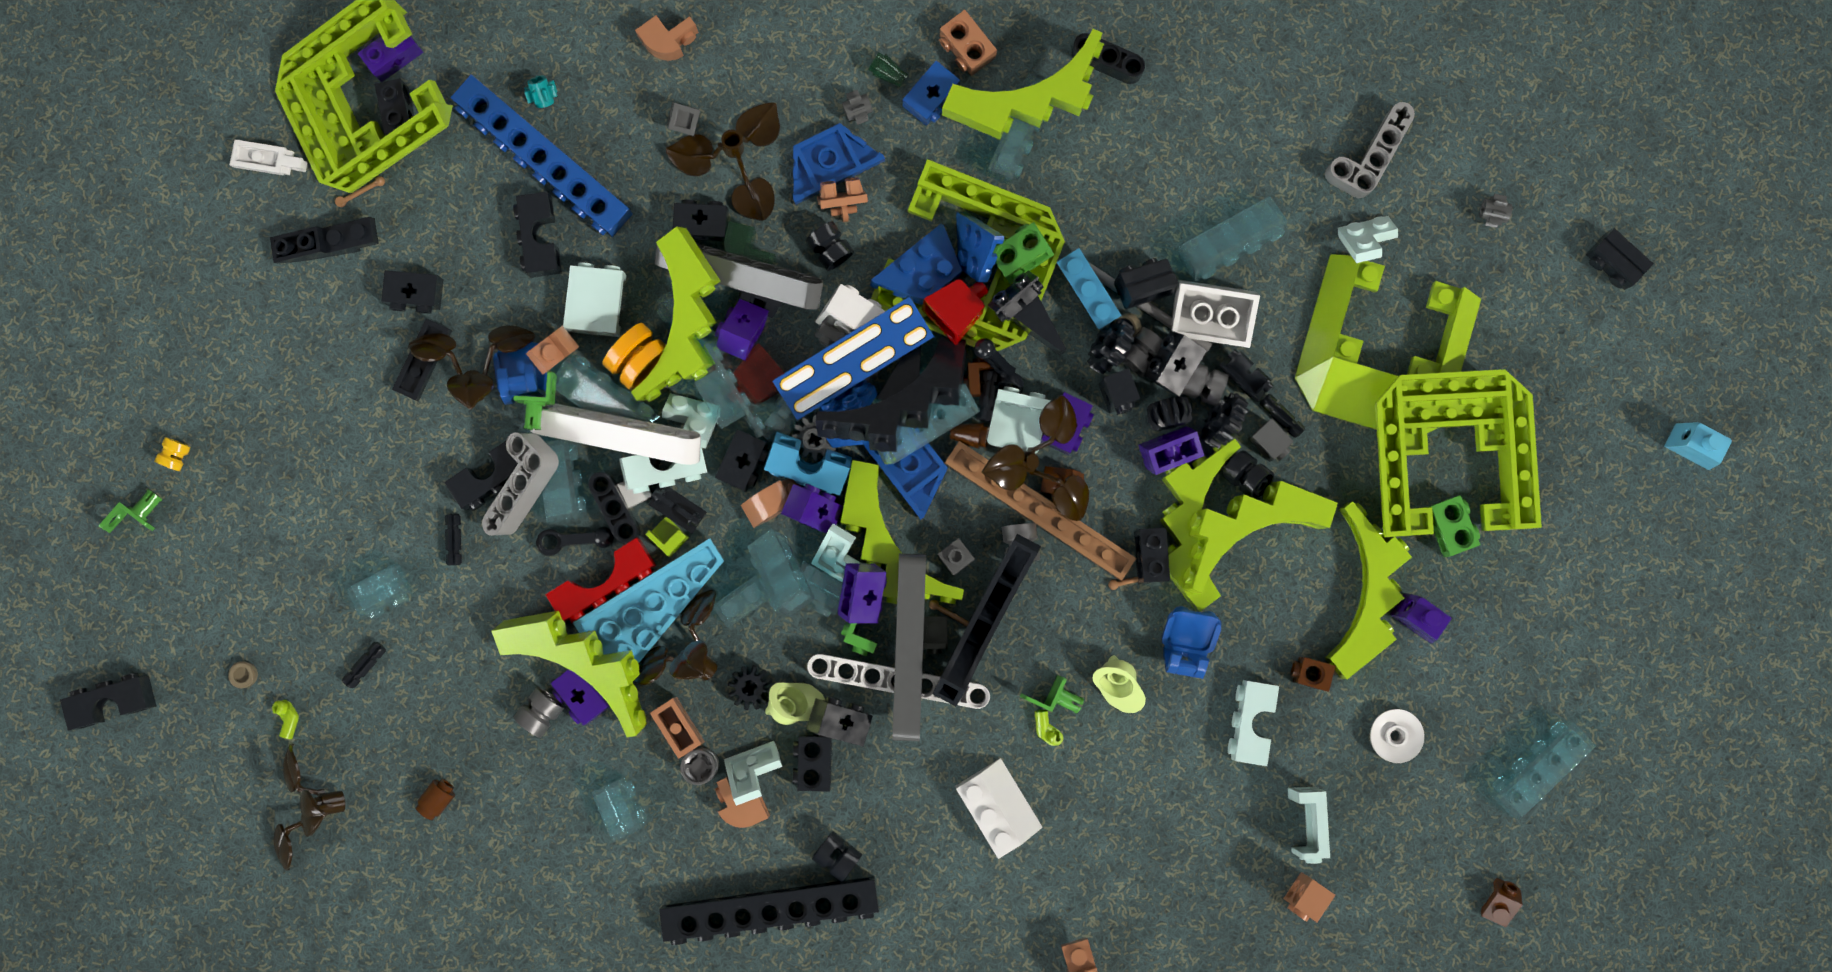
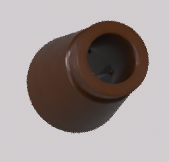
(971, 434)

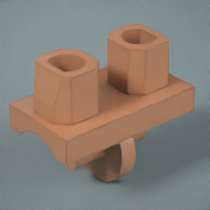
(830, 198)

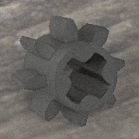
(857, 107)
(1495, 210)

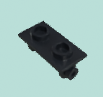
(1005, 302)
(1254, 383)
(677, 508)

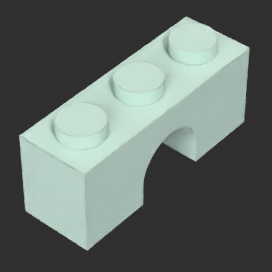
(640, 473)
(1252, 699)

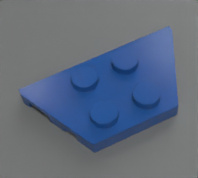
(830, 157)
(976, 246)
(922, 268)
(915, 476)

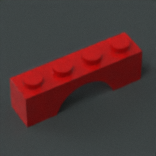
(631, 562)

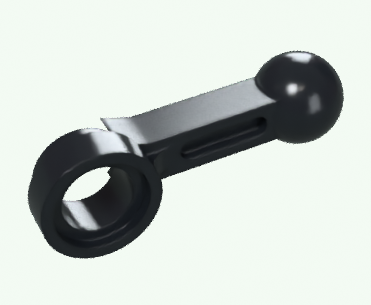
(985, 349)
(601, 537)

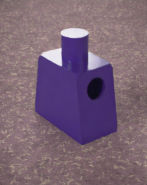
(1422, 617)

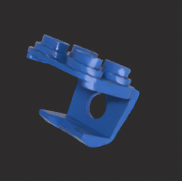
(518, 375)
(853, 398)
(1191, 636)

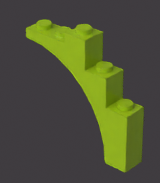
(992, 110)
(690, 279)
(1190, 489)
(863, 511)
(1245, 514)
(1379, 559)
(582, 653)

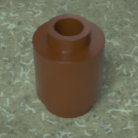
(435, 799)

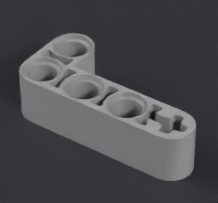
(1377, 149)
(534, 470)

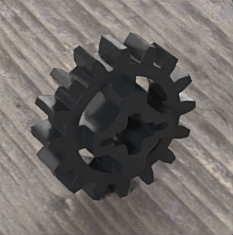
(1111, 346)
(1225, 420)

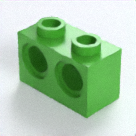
(1025, 258)
(1445, 529)

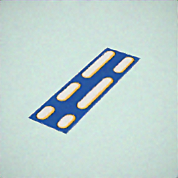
(853, 358)

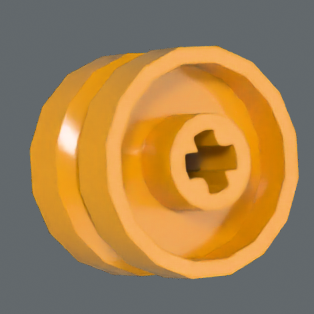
(634, 355)

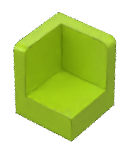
(667, 536)

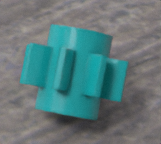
(540, 91)

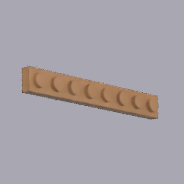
(1044, 514)

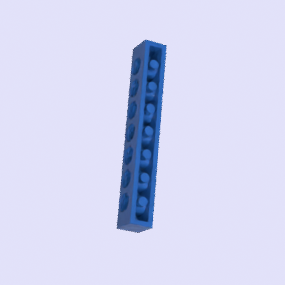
(474, 93)

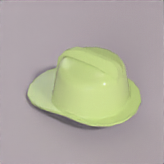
(1119, 685)
(792, 702)

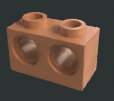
(972, 41)
(1308, 898)

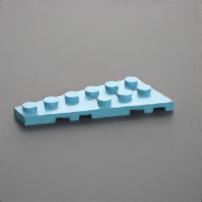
(648, 608)

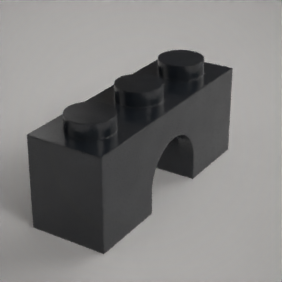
(533, 212)
(471, 491)
(86, 707)

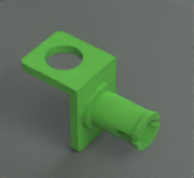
(535, 404)
(139, 512)
(1058, 696)

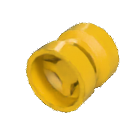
(174, 448)

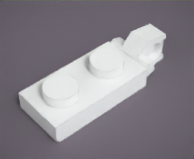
(265, 158)

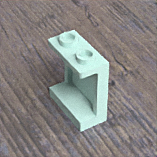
(594, 300)
(1316, 823)

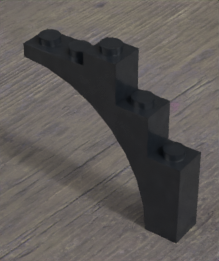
(909, 408)
(986, 620)

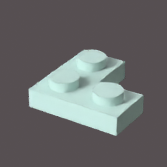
(1363, 237)
(691, 413)
(833, 552)
(746, 766)

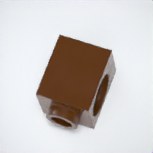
(1323, 678)

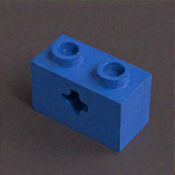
(934, 80)

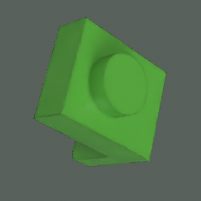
(860, 644)

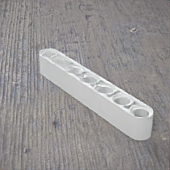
(620, 434)
(884, 683)

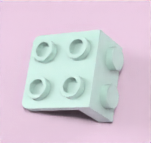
(1016, 419)

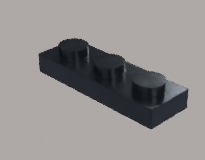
(416, 372)

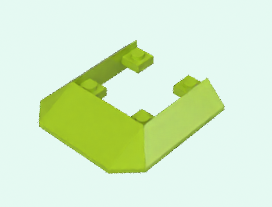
(320, 114)
(1005, 214)
(1329, 360)
(1502, 422)

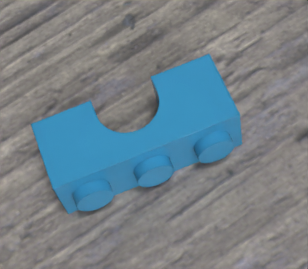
(1089, 288)
(826, 474)

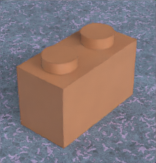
(677, 727)

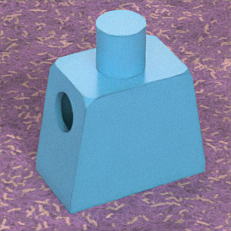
(1702, 446)

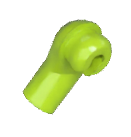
(288, 715)
(1045, 730)

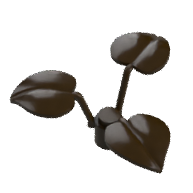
(757, 125)
(472, 385)
(1011, 463)
(692, 661)
(312, 809)

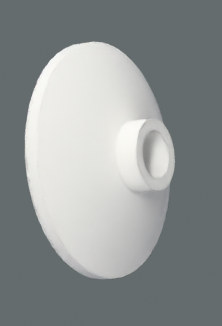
(1410, 736)

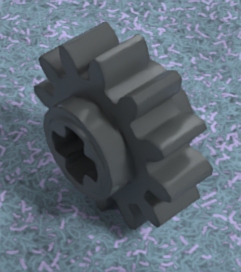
(810, 443)

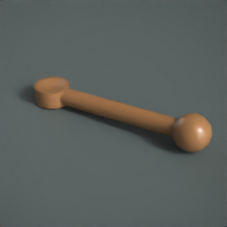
(341, 202)
(1113, 584)
(934, 604)

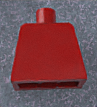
(955, 308)

